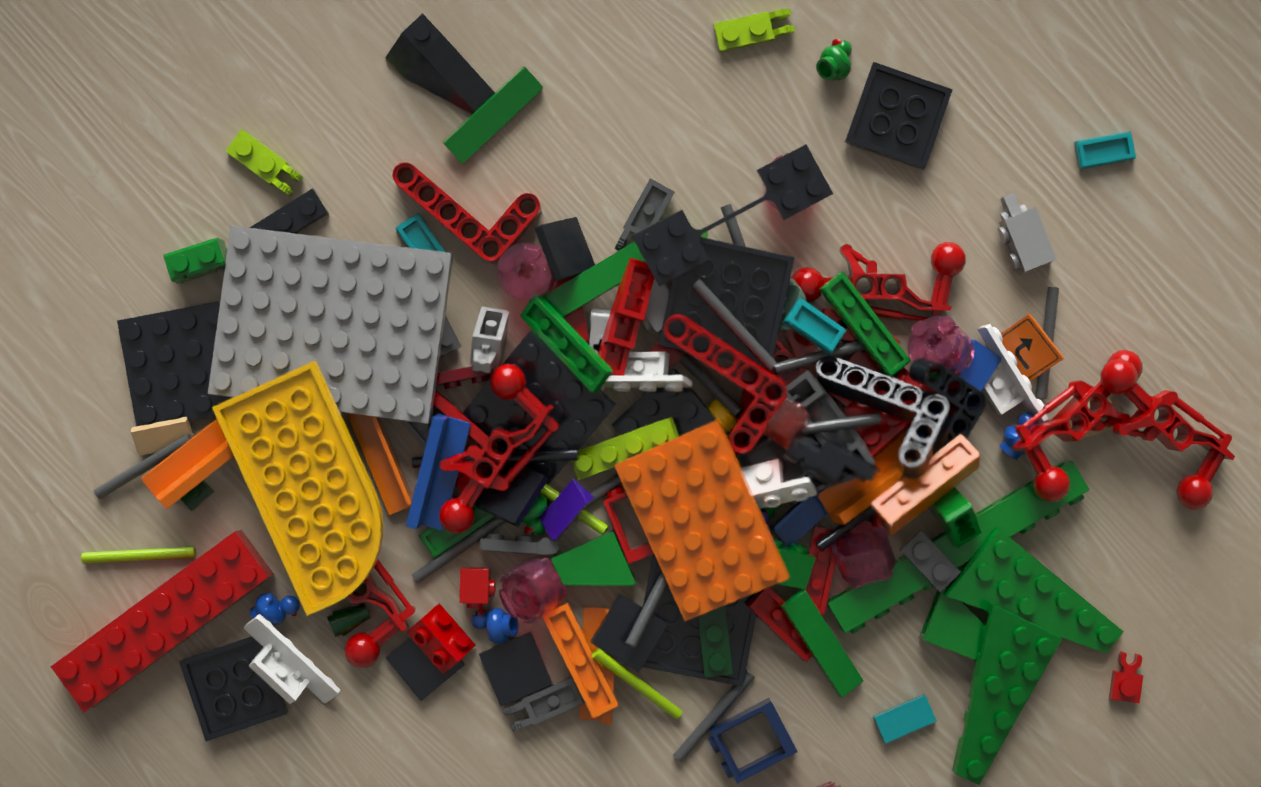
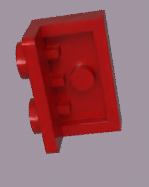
(441, 638)

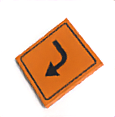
(1030, 347)

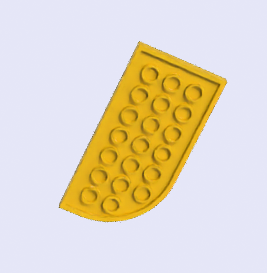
(306, 483)

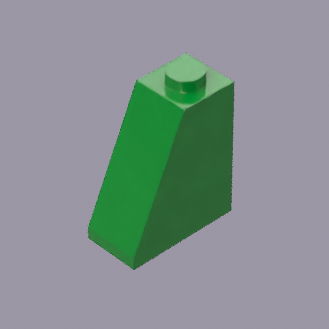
(956, 517)
(594, 563)
(952, 626)

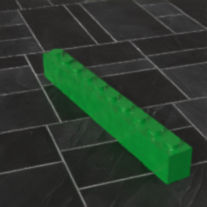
(1010, 514)

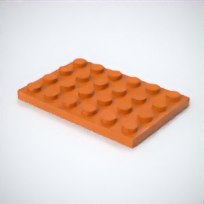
(702, 520)

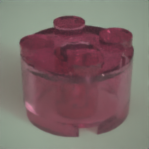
(511, 270)
(942, 342)
(864, 555)
(532, 590)

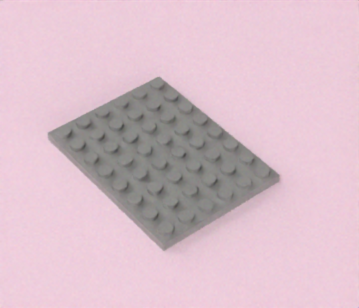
(352, 306)

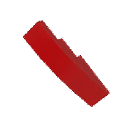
(625, 316)

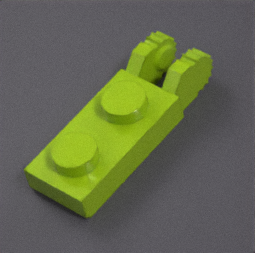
(751, 30)
(261, 160)

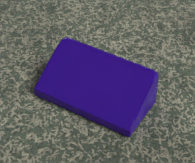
(565, 509)

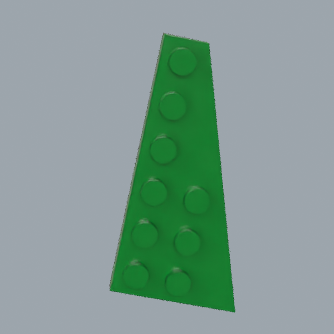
(1022, 585)
(1002, 681)

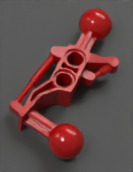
(946, 260)
(507, 383)
(1050, 481)
(1193, 490)
(363, 648)

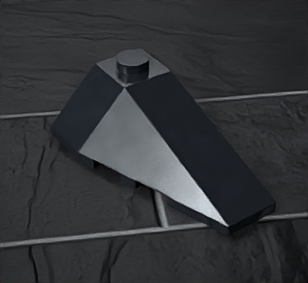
(434, 64)

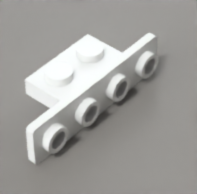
(647, 373)
(1006, 384)
(769, 488)
(285, 666)

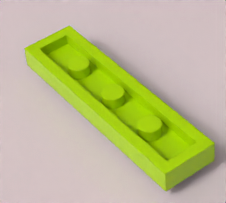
(617, 449)

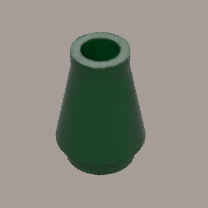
(348, 619)

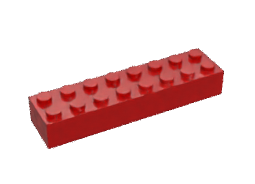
(162, 620)

